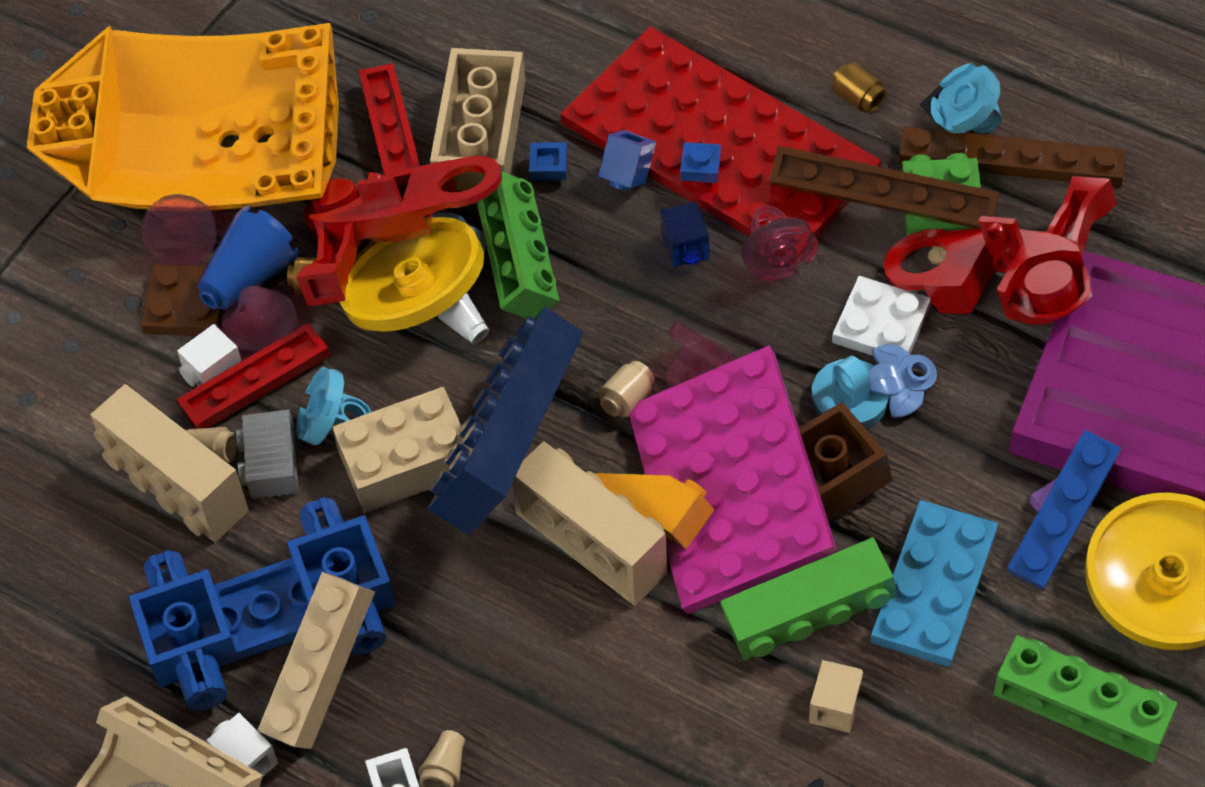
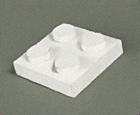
(880, 316)

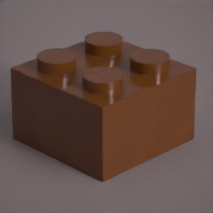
(843, 459)

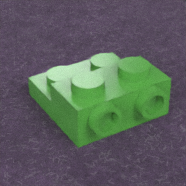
(955, 169)

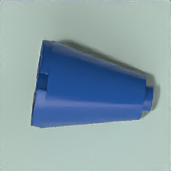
(247, 256)

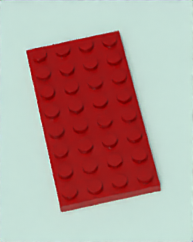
(682, 97)

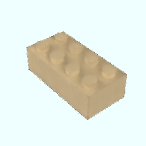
(479, 109)
(169, 464)
(590, 522)

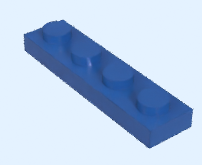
(1064, 510)

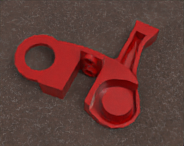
(378, 214)
(1042, 268)

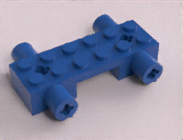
(200, 626)

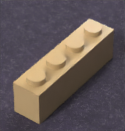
(316, 661)

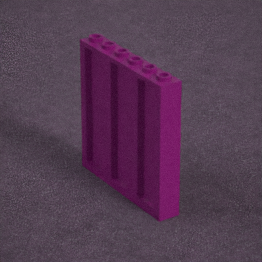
(1128, 373)

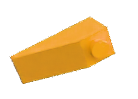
(673, 504)

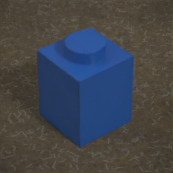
(626, 159)

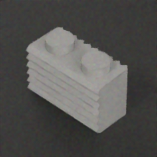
(268, 454)

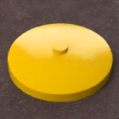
(413, 278)
(1151, 570)

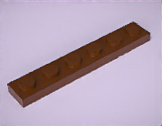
(1017, 155)
(882, 187)

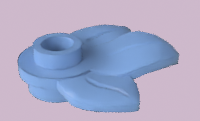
(895, 378)

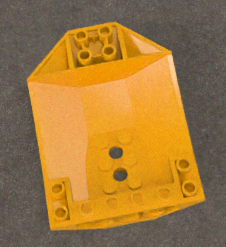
(151, 110)

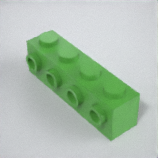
(517, 248)
(809, 599)
(1085, 698)

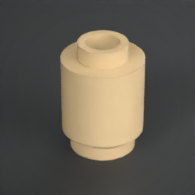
(626, 388)

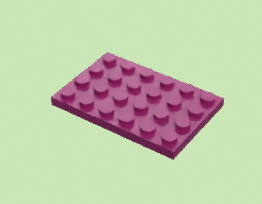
(745, 449)

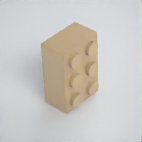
(398, 448)

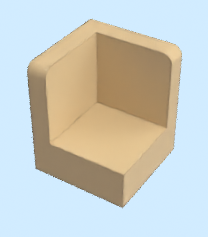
(835, 696)

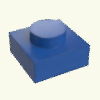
(548, 161)
(700, 162)

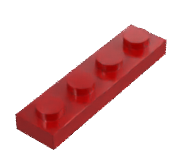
(389, 122)
(253, 377)

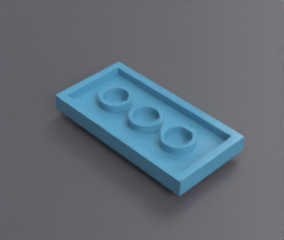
(935, 583)

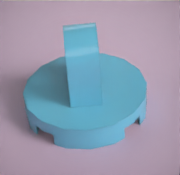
(968, 100)
(848, 383)
(326, 406)

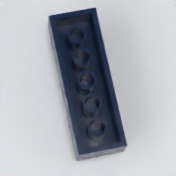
(505, 420)

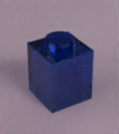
(684, 234)

